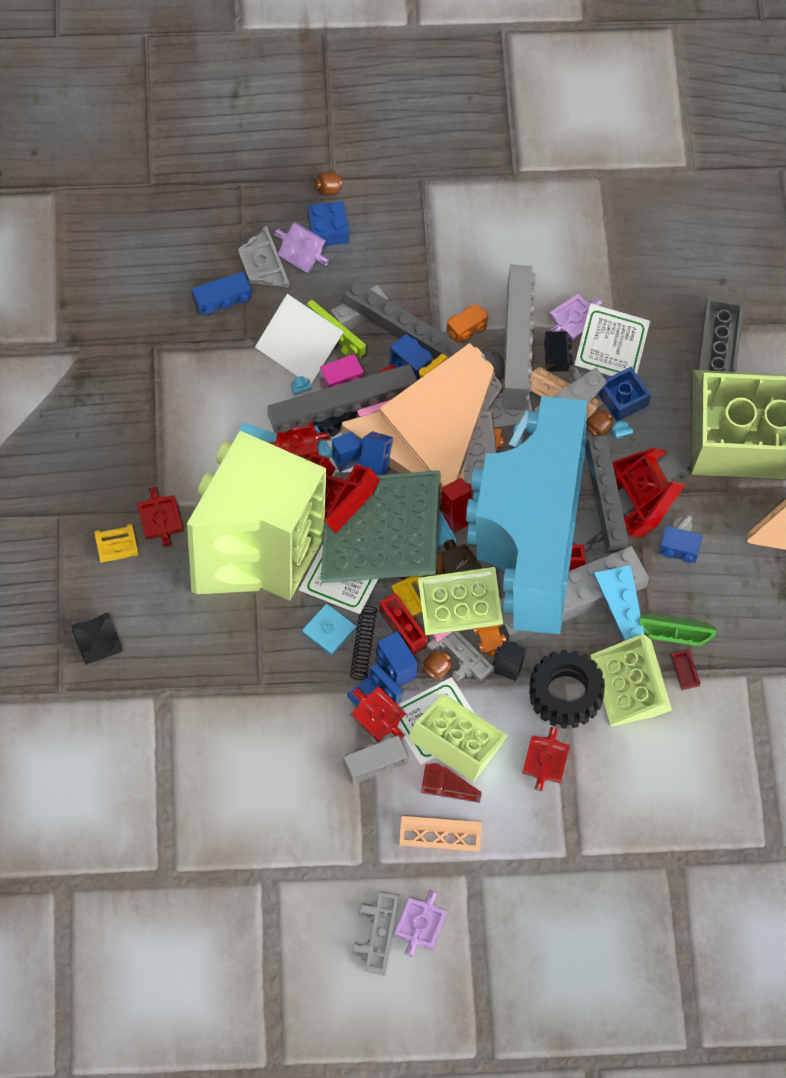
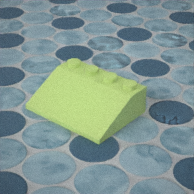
(460, 601)
(632, 681)
(457, 737)

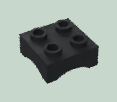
(96, 638)

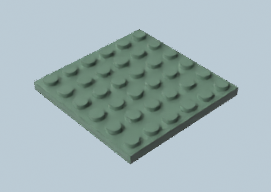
(389, 533)

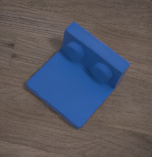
(377, 678)

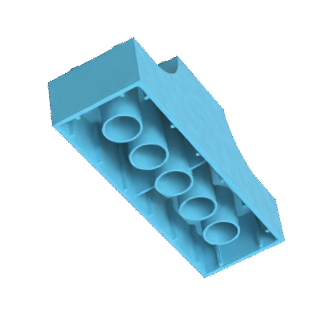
(528, 513)

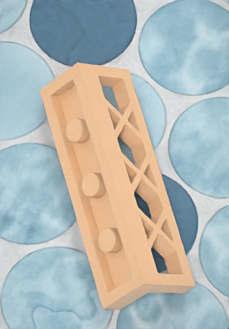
(548, 385)
(441, 826)

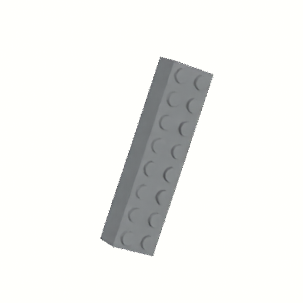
(518, 337)
(583, 589)

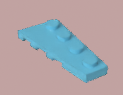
(620, 594)

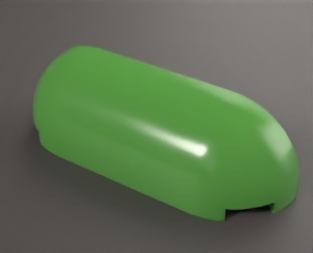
(677, 629)

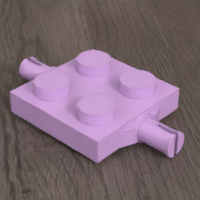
(301, 247)
(572, 316)
(420, 923)

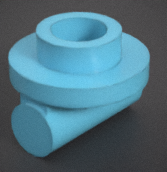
(300, 385)
(621, 429)

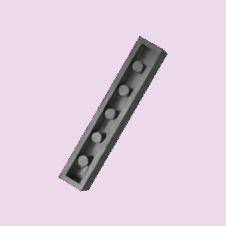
(606, 494)

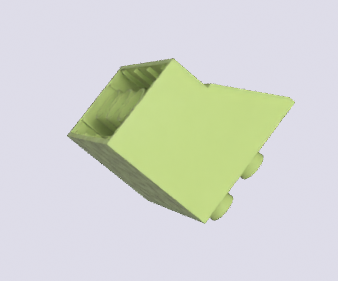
(738, 424)
(256, 520)

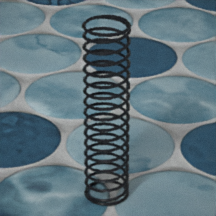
(367, 613)

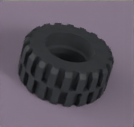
(572, 666)

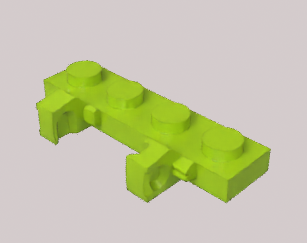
(350, 342)

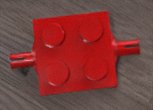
(300, 440)
(159, 517)
(378, 714)
(546, 759)

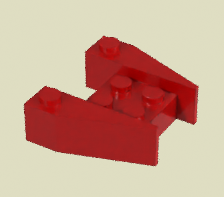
(646, 489)
(344, 496)

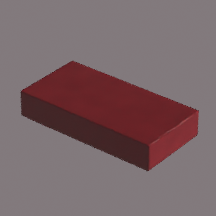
(685, 669)

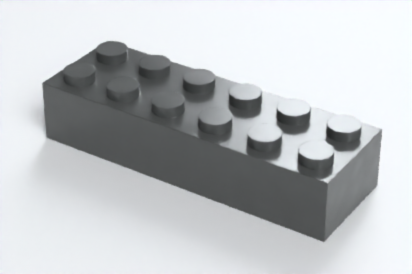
(720, 335)

